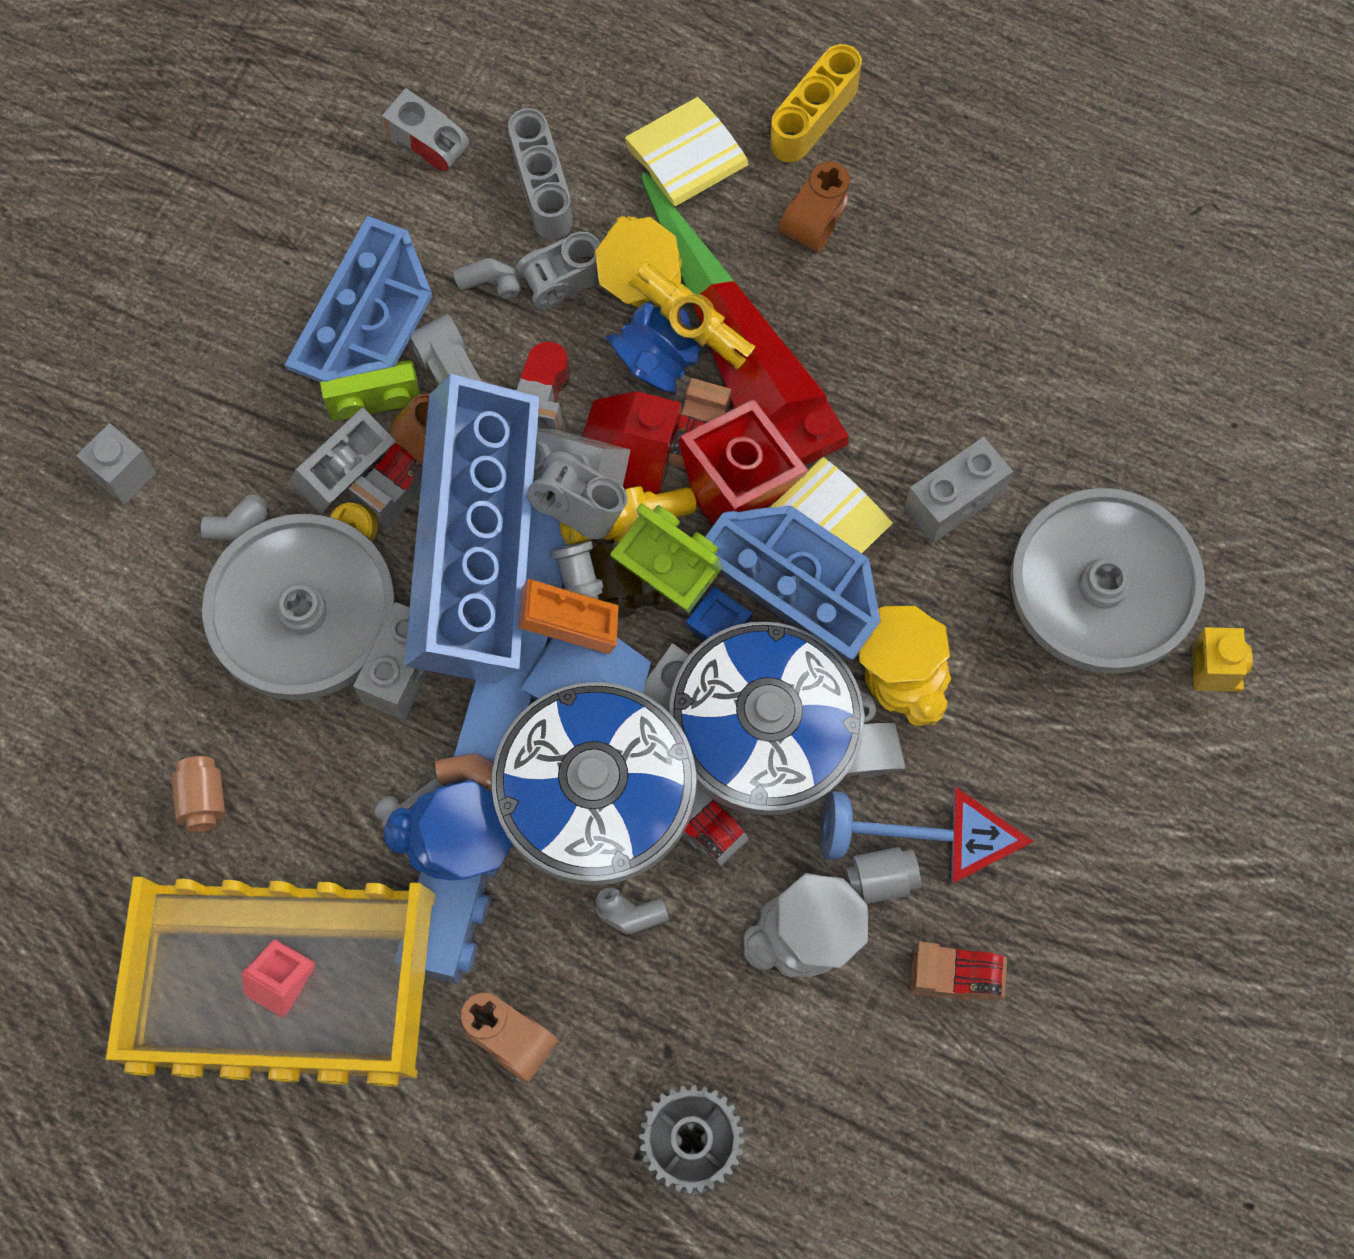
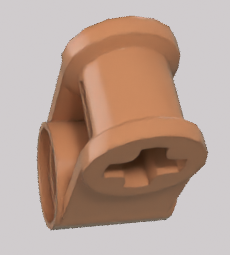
(514, 1041)

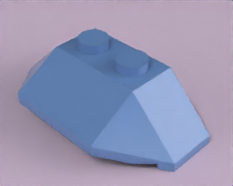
(366, 307)
(799, 574)

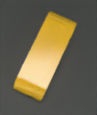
(821, 86)

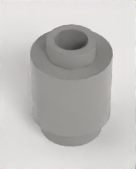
(884, 874)

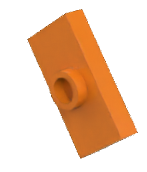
(568, 616)

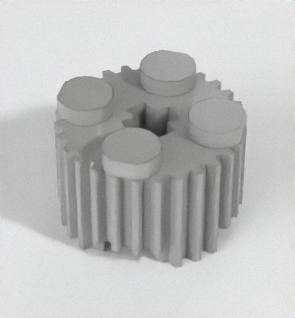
(662, 1144)

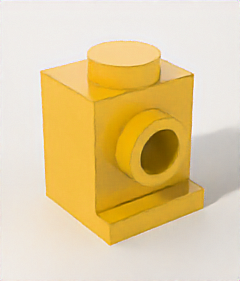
(1221, 660)

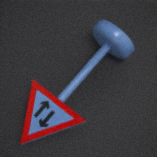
(975, 835)

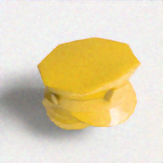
(627, 248)
(908, 664)

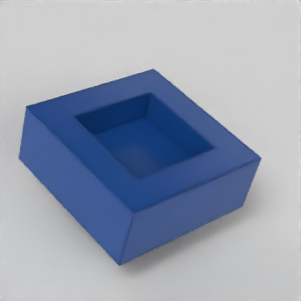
(716, 614)

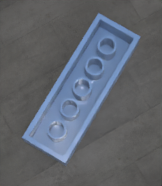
(472, 531)

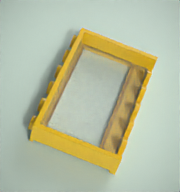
(185, 996)

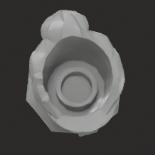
(809, 928)

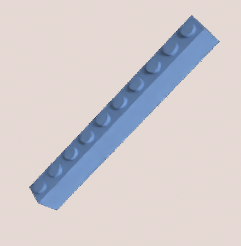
(488, 717)

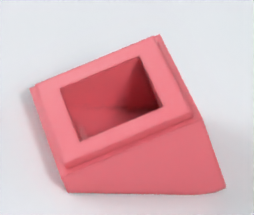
(277, 977)

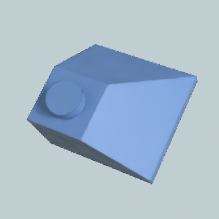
(571, 664)

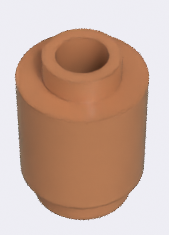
(198, 794)

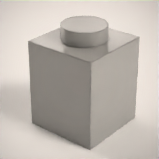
(116, 463)

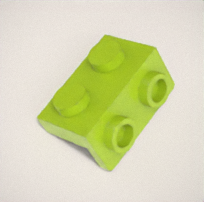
(372, 390)
(668, 557)

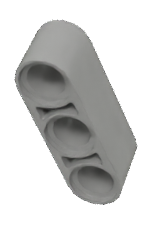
(540, 156)

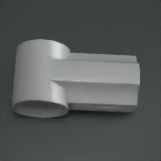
(442, 350)

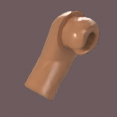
(465, 767)

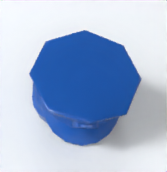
(654, 348)
(450, 832)

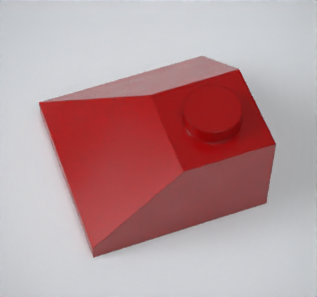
(639, 424)
(738, 462)

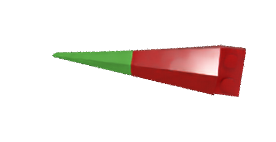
(771, 371)

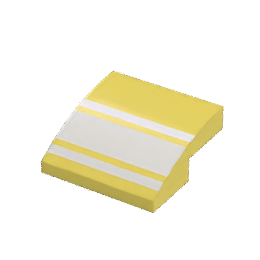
(686, 151)
(836, 505)

